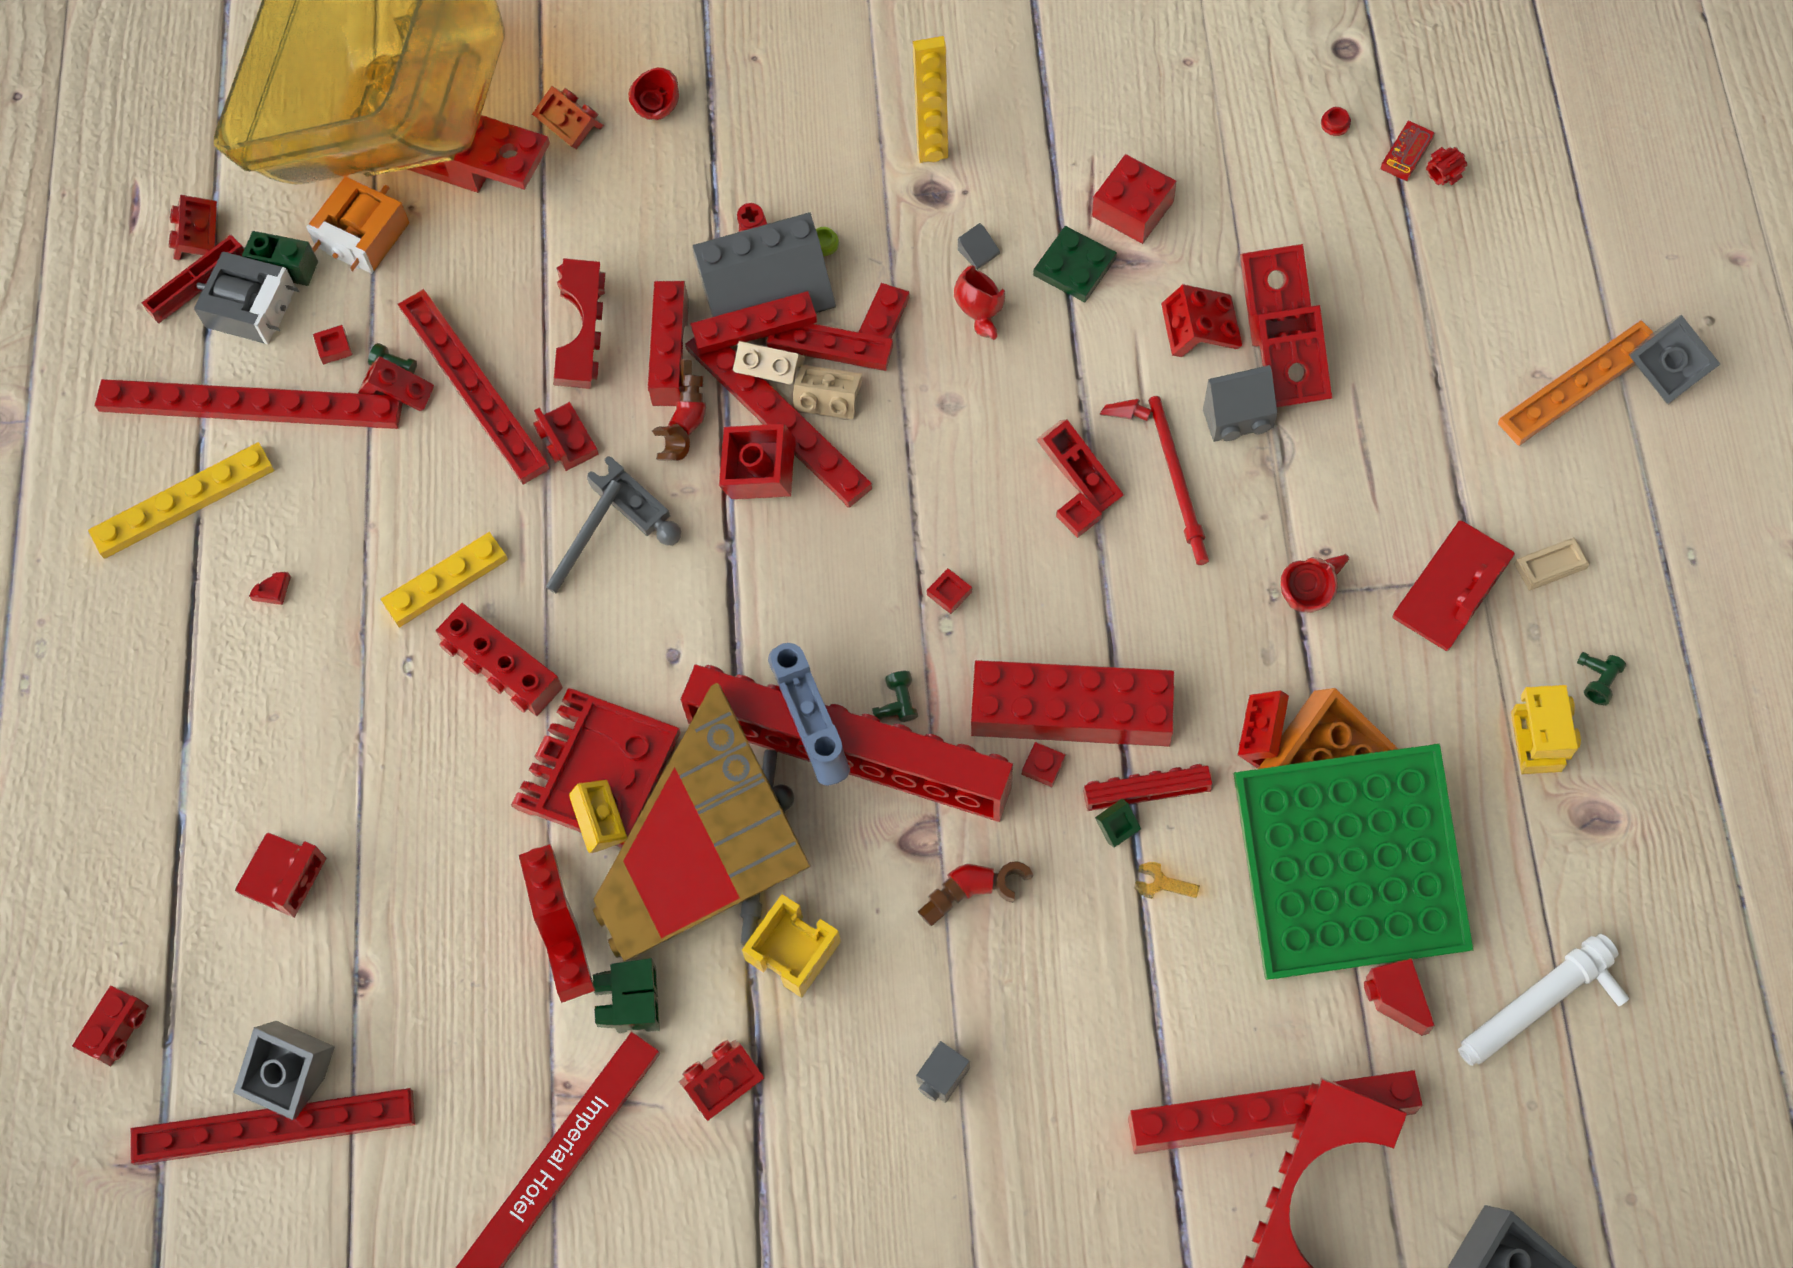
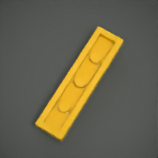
(444, 579)

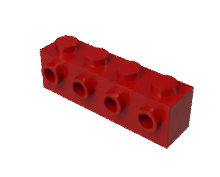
(498, 659)

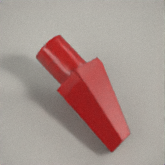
(1127, 410)

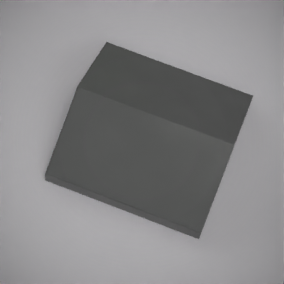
(1673, 358)

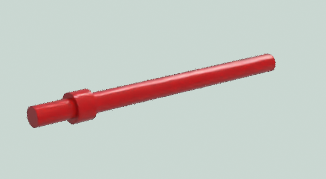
(1193, 532)

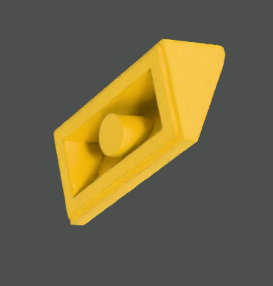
(597, 815)

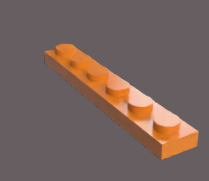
(1573, 385)

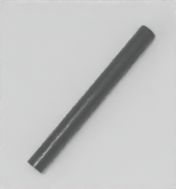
(583, 536)

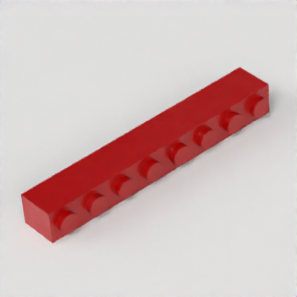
(1253, 1113)

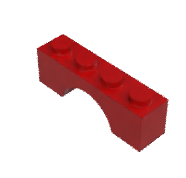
(666, 341)
(575, 360)

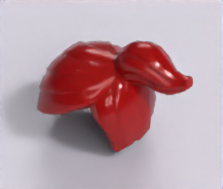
(979, 300)
(1311, 583)

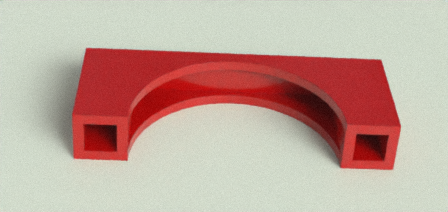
(1333, 1119)

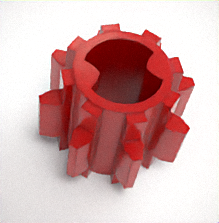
(1446, 166)

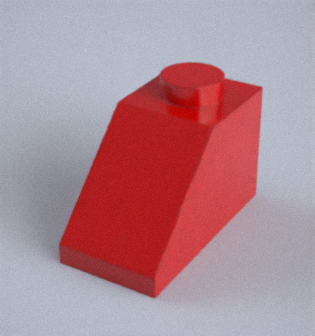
(1399, 995)

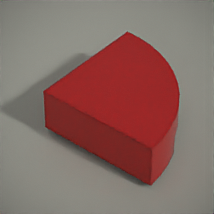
(271, 589)

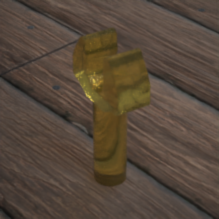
(1162, 882)

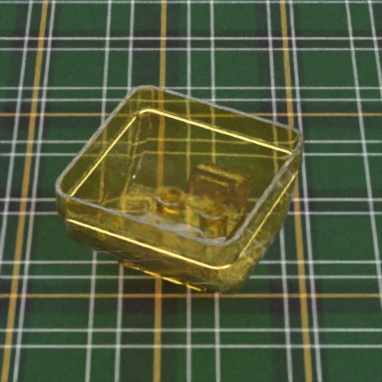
(359, 86)

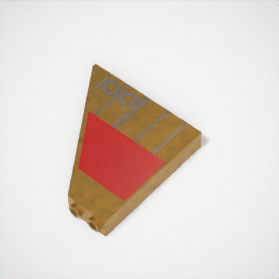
(700, 841)

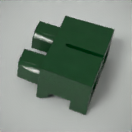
(633, 996)

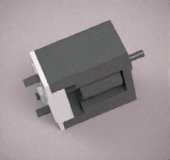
(245, 297)

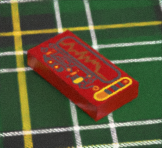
(1407, 150)

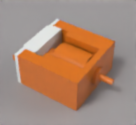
(358, 224)

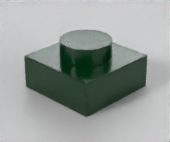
(1118, 823)

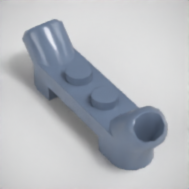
(809, 713)

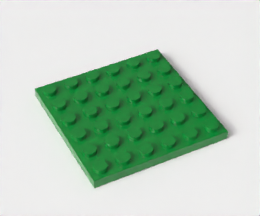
(1352, 861)

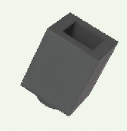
(942, 1073)

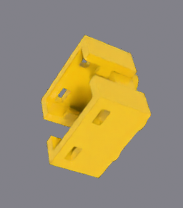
(1549, 729)
(791, 946)

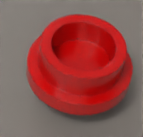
(1336, 121)

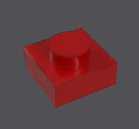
(332, 344)
(1078, 515)
(949, 591)
(1043, 764)

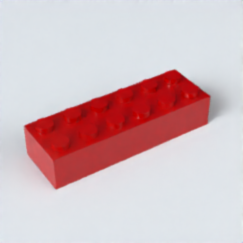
(1072, 703)

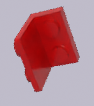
(1200, 316)
(281, 874)

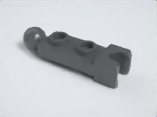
(637, 503)

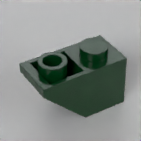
(285, 252)

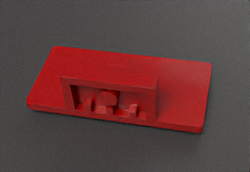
(1453, 585)

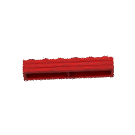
(184, 285)
(1148, 787)

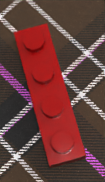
(753, 322)
(835, 345)

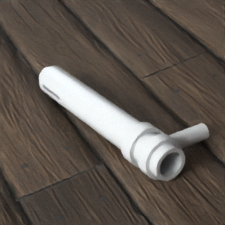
(1578, 968)

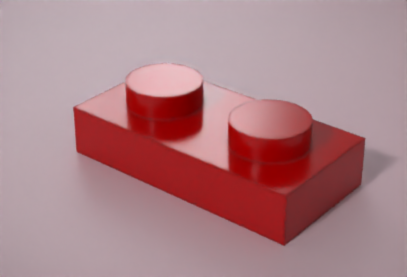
(885, 311)

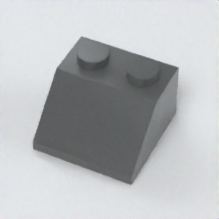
(1240, 404)
(282, 1068)

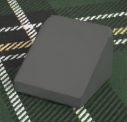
(977, 246)

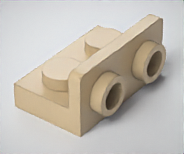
(767, 362)
(826, 391)

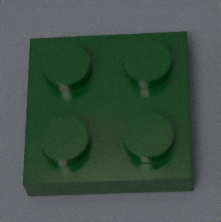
(1074, 264)

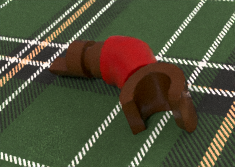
(686, 418)
(970, 881)

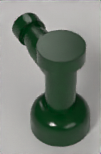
(382, 351)
(898, 682)
(1600, 691)

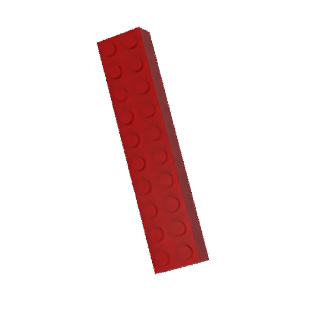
(873, 749)

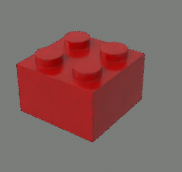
(1133, 198)
(757, 461)

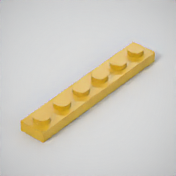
(931, 98)
(180, 500)

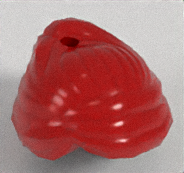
(654, 93)

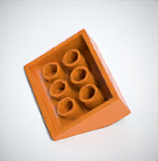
(1327, 730)

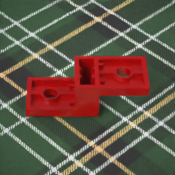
(485, 157)
(1286, 324)

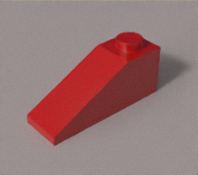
(1079, 464)

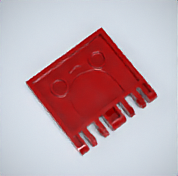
(603, 745)

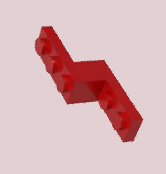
(556, 923)

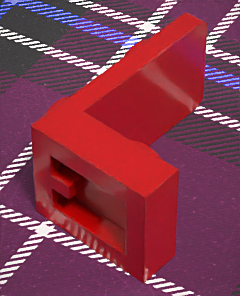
(397, 383)

